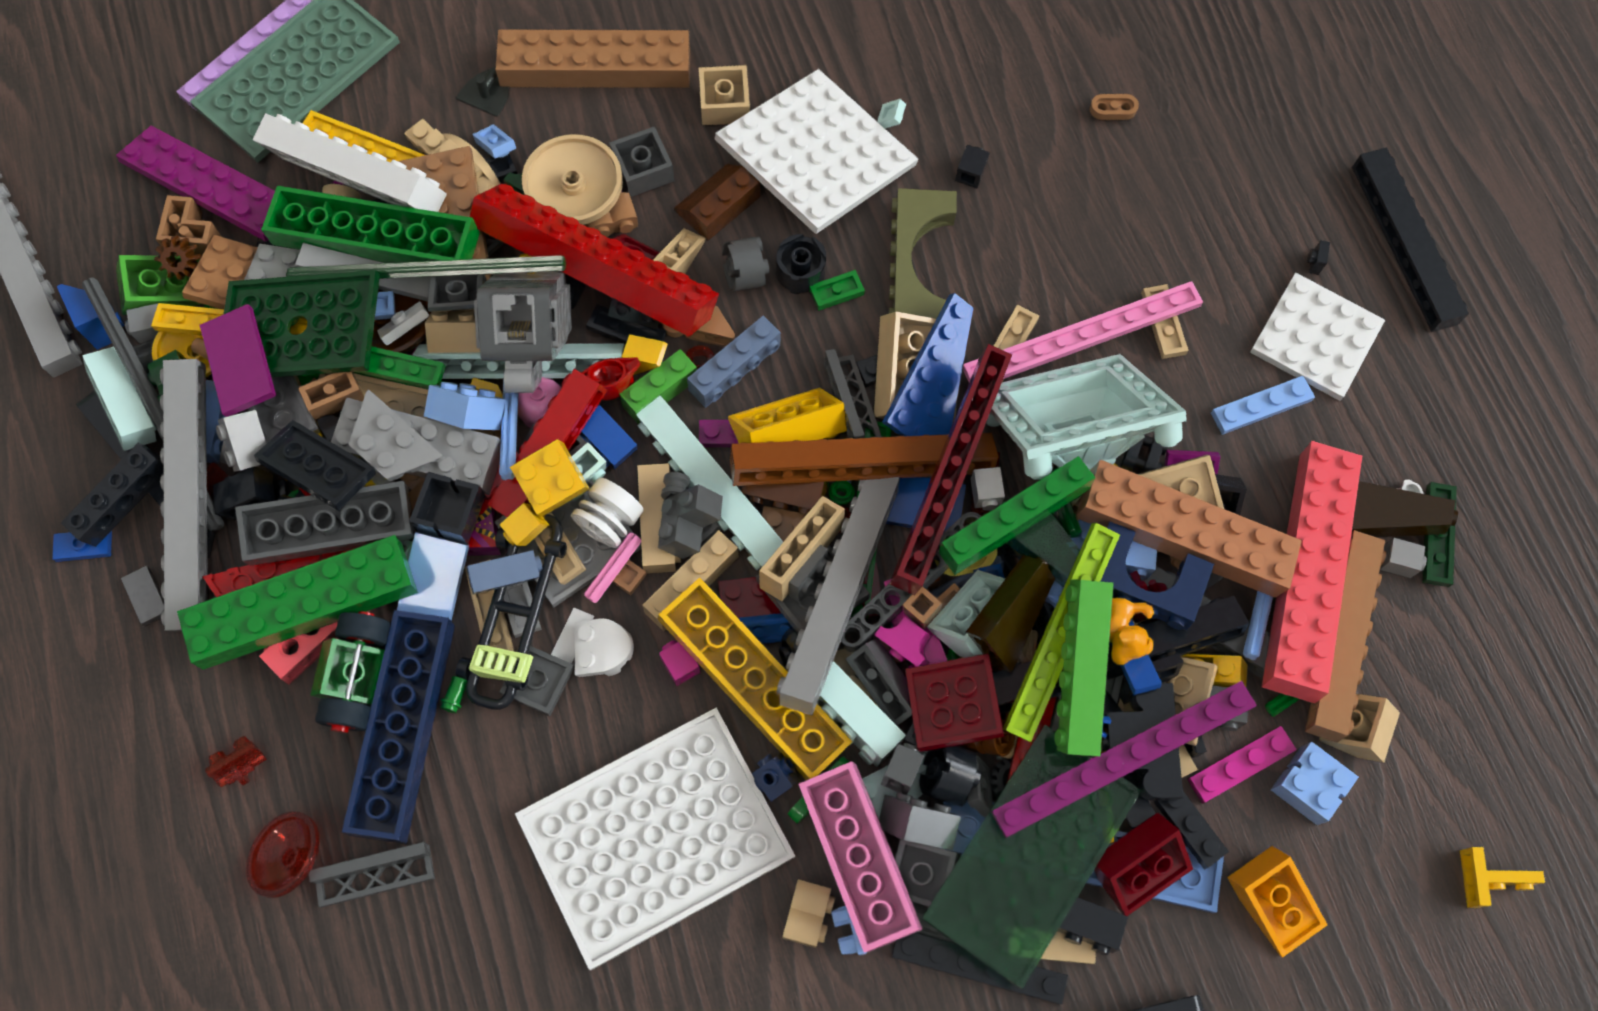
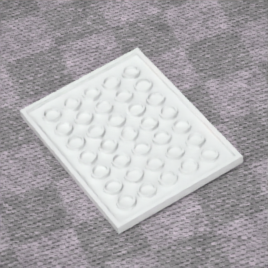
(653, 837)

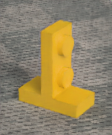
(1480, 880)

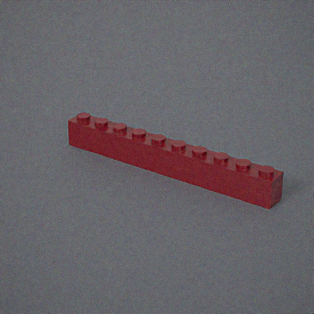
(950, 471)

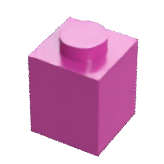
(678, 662)

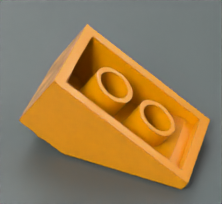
(1278, 900)

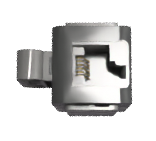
(522, 323)

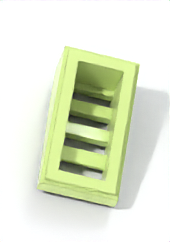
(485, 657)

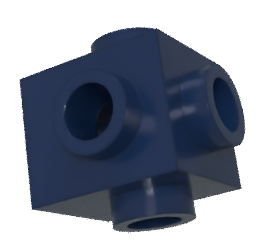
(775, 775)

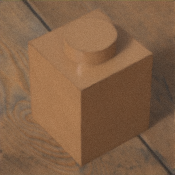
(922, 607)

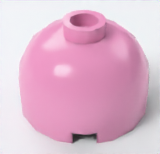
(534, 405)

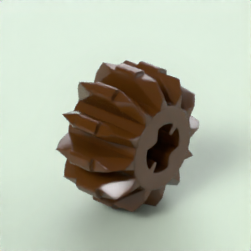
(182, 249)

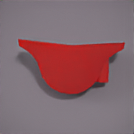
(613, 375)

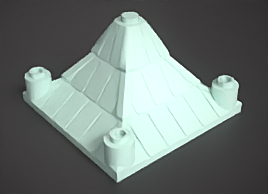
(1084, 412)

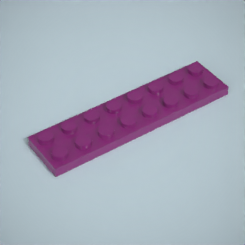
(200, 177)

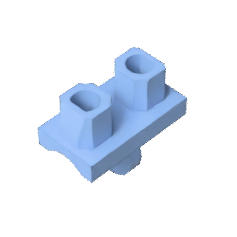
(851, 943)

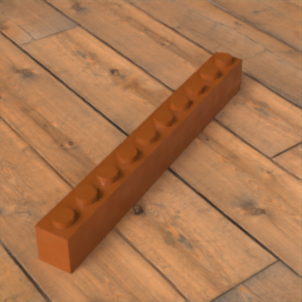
(847, 459)

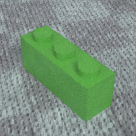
(665, 380)

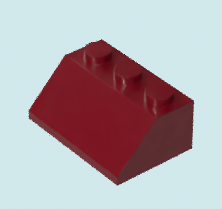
(1143, 863)

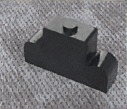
(1161, 777)

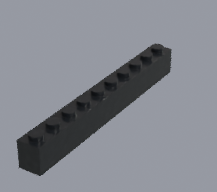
(1213, 624)

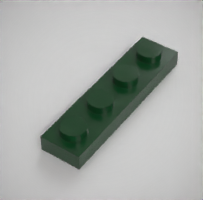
(1440, 547)

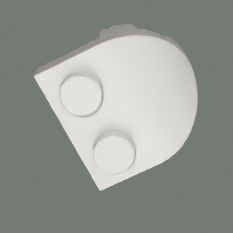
(601, 647)

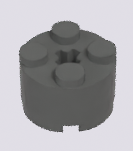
(744, 263)

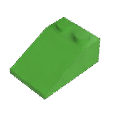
(144, 285)

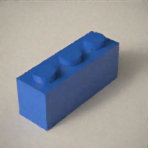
(608, 438)

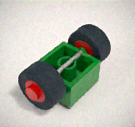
(349, 671)

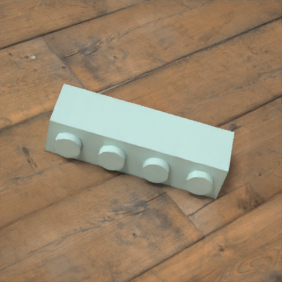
(119, 398)

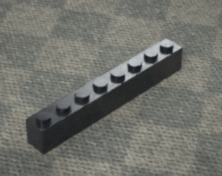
(1410, 240)

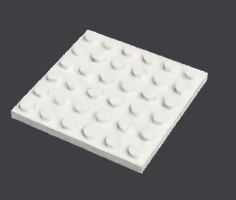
(816, 150)

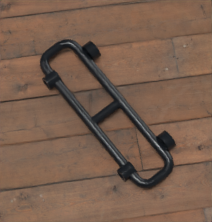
(552, 549)

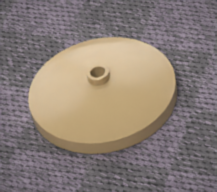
(574, 177)

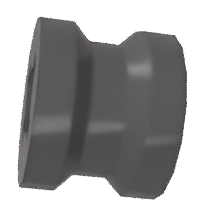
(674, 484)

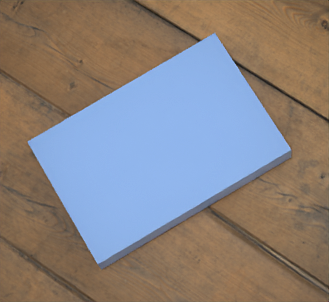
(437, 573)

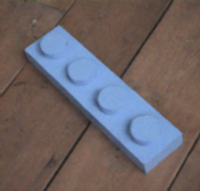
(1262, 405)

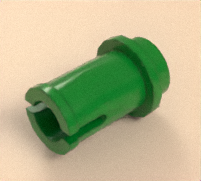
(454, 694)

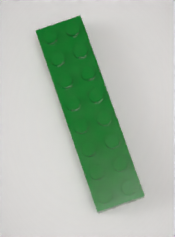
(367, 228)
(296, 602)

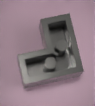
(684, 519)
(917, 823)

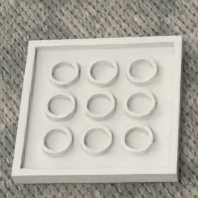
(1317, 336)

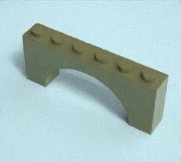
(916, 214)

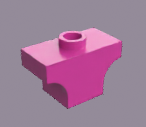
(906, 641)

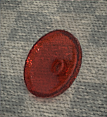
(283, 854)

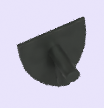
(485, 92)

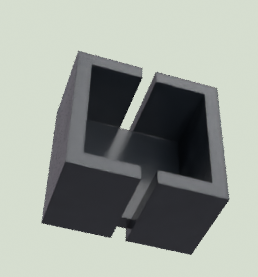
(445, 510)

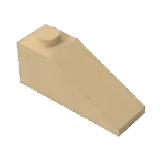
(681, 251)

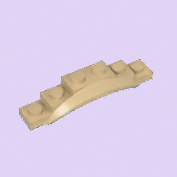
(432, 141)

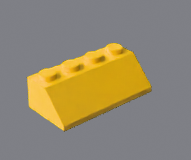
(797, 417)

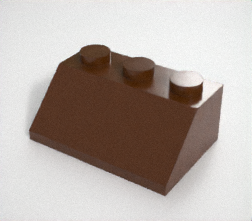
(719, 200)

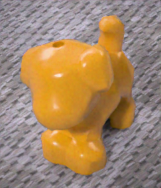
(1126, 640)

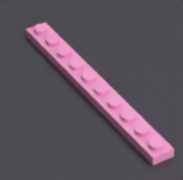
(1098, 329)

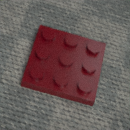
(954, 702)

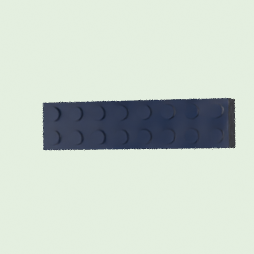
(399, 728)

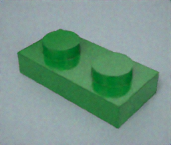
(837, 290)

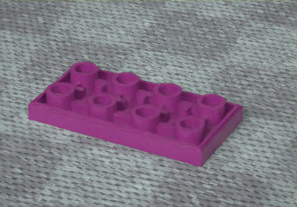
(237, 360)

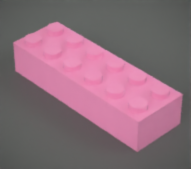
(860, 857)

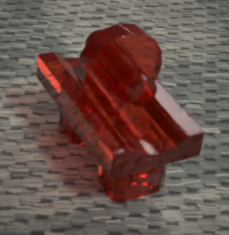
(235, 766)

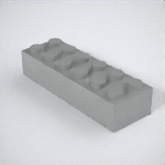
(467, 453)

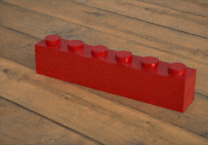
(563, 421)

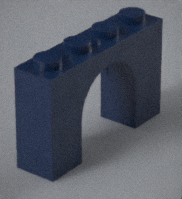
(1176, 605)

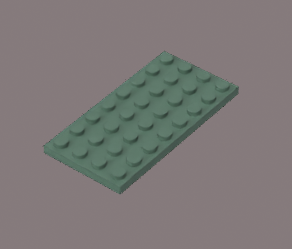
(295, 70)

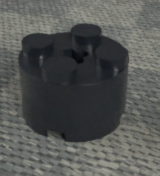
(800, 263)
(950, 774)

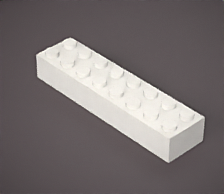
(349, 164)

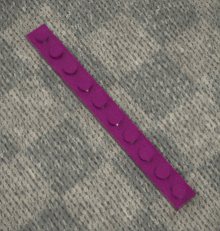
(1123, 759)

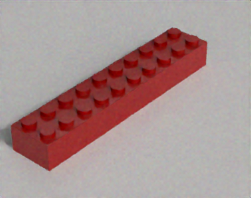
(595, 258)

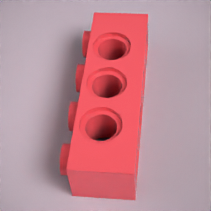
(291, 666)

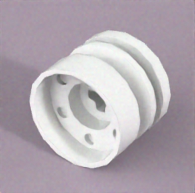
(603, 517)

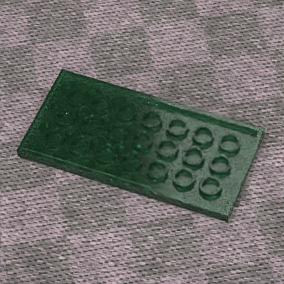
(1017, 890)

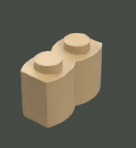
(807, 914)

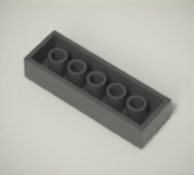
(311, 527)

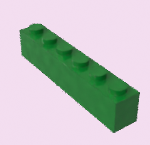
(1016, 515)

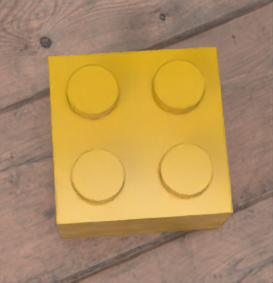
(549, 478)

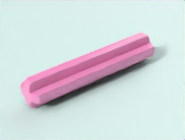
(612, 567)

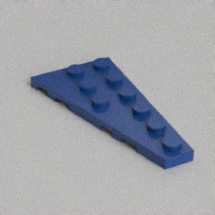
(931, 387)

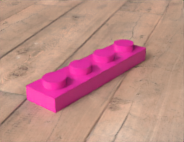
(1241, 764)

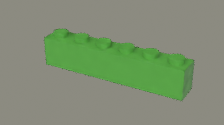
(1084, 667)

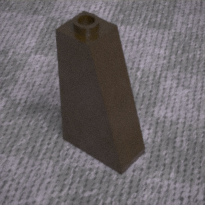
(1399, 512)
(1012, 612)

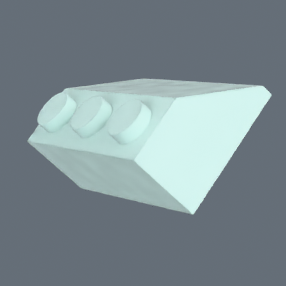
(962, 610)

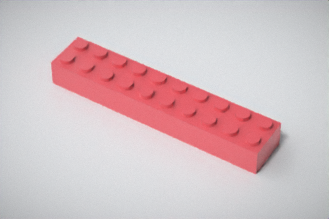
(1309, 612)

